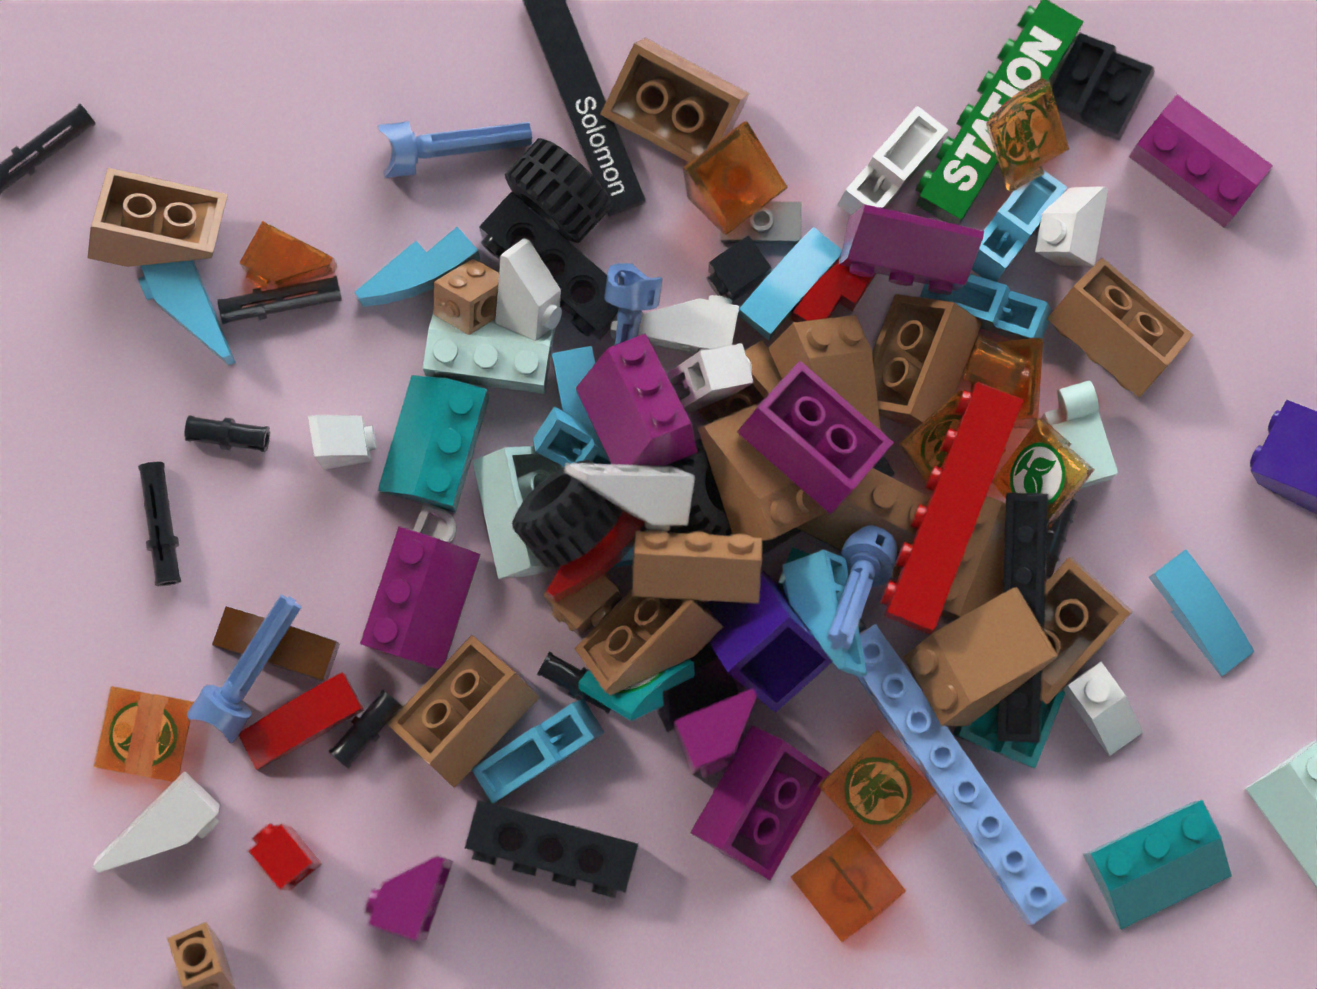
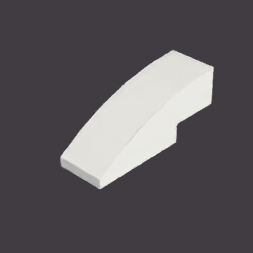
(894, 163)

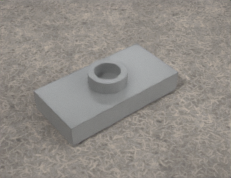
(770, 225)

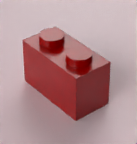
(283, 855)

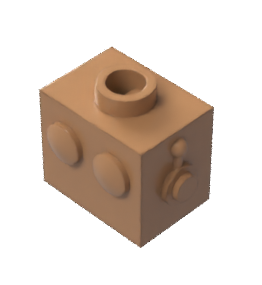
(467, 296)
(587, 605)
(200, 959)

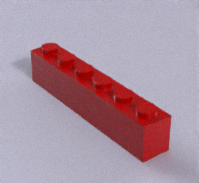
(952, 508)

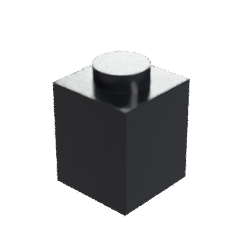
(738, 269)

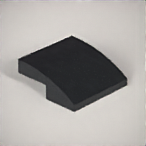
(1100, 86)

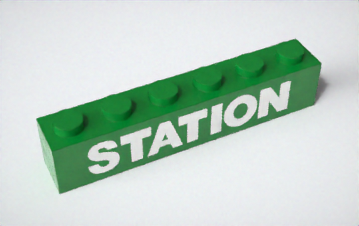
(971, 156)

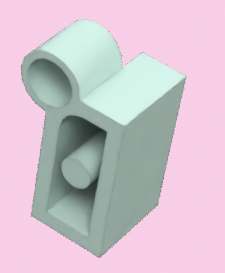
(1081, 425)

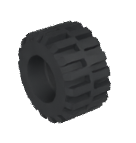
(559, 189)
(706, 506)
(564, 519)

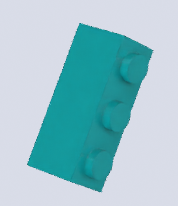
(434, 441)
(1159, 863)

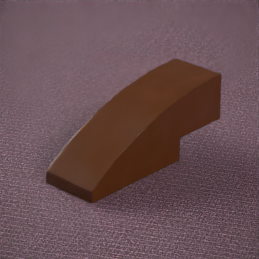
(296, 652)

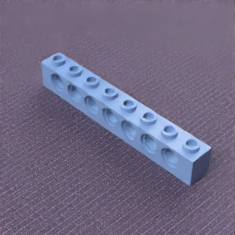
(956, 781)

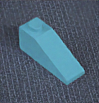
(184, 298)
(814, 592)

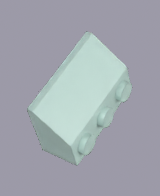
(488, 356)
(503, 485)
(1290, 805)

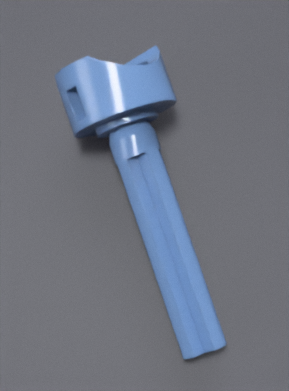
(408, 148)
(631, 295)
(867, 567)
(224, 705)

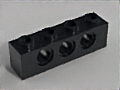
(516, 218)
(491, 820)

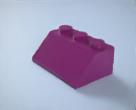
(1200, 161)
(909, 249)
(636, 407)
(815, 437)
(420, 598)
(713, 733)
(760, 802)
(410, 899)

